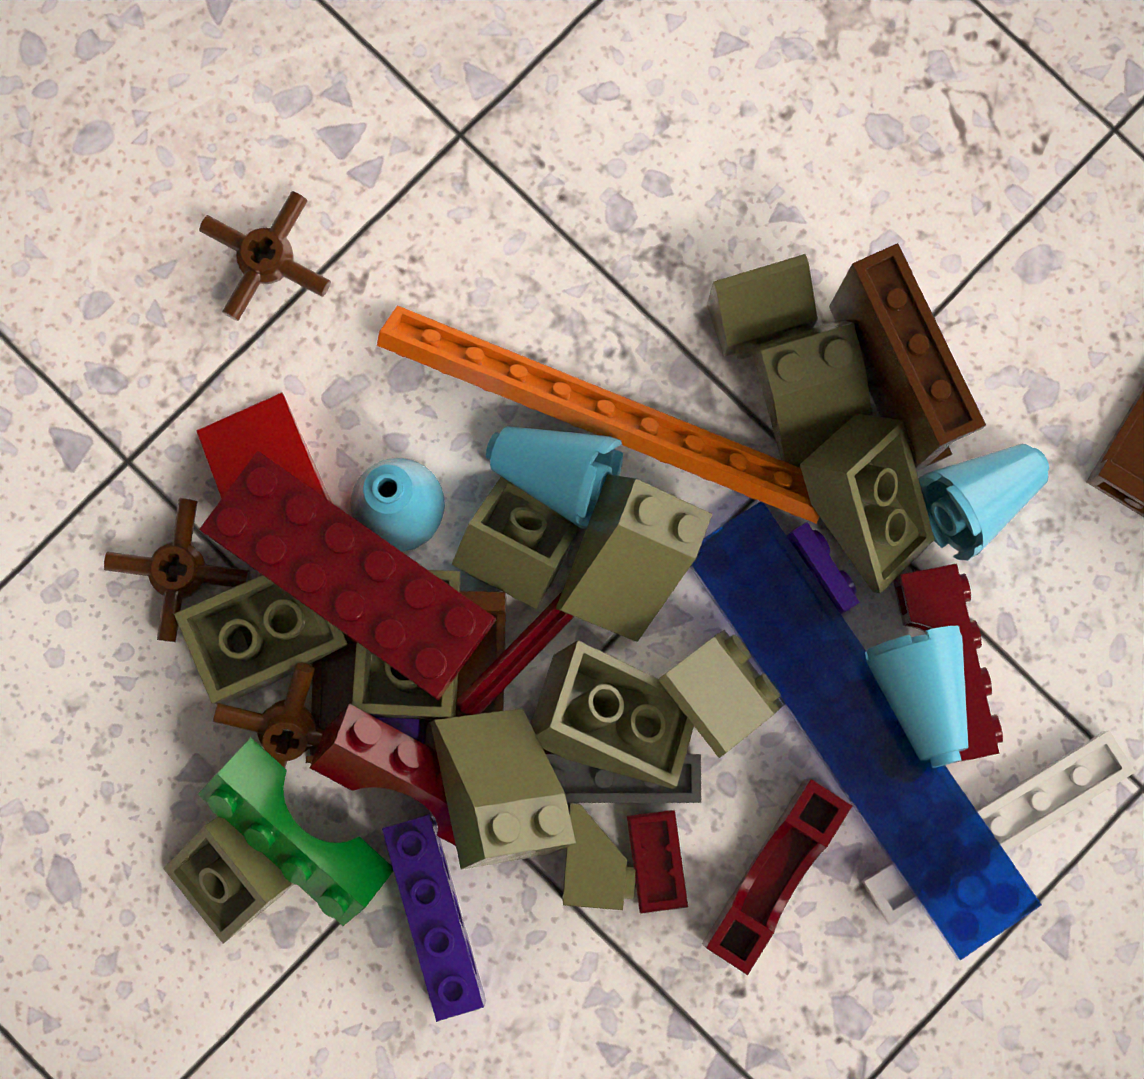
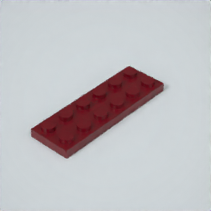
(348, 575)

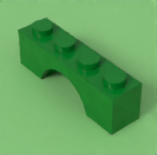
(252, 799)

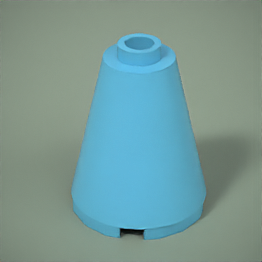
(556, 467)
(981, 496)
(407, 516)
(926, 690)

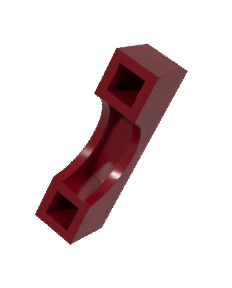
(938, 600)
(369, 753)
(774, 875)

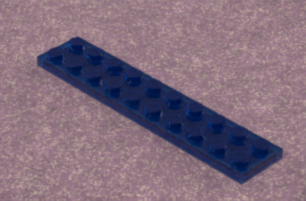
(833, 697)

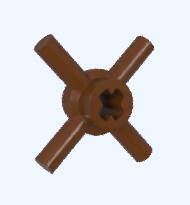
(266, 270)
(157, 569)
(284, 714)

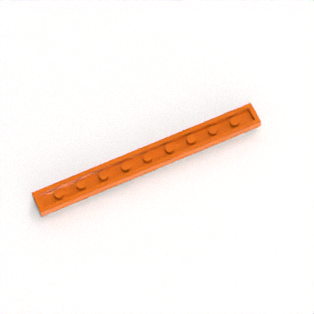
(597, 411)

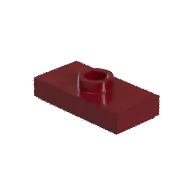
(657, 861)

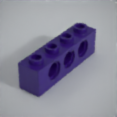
(434, 917)

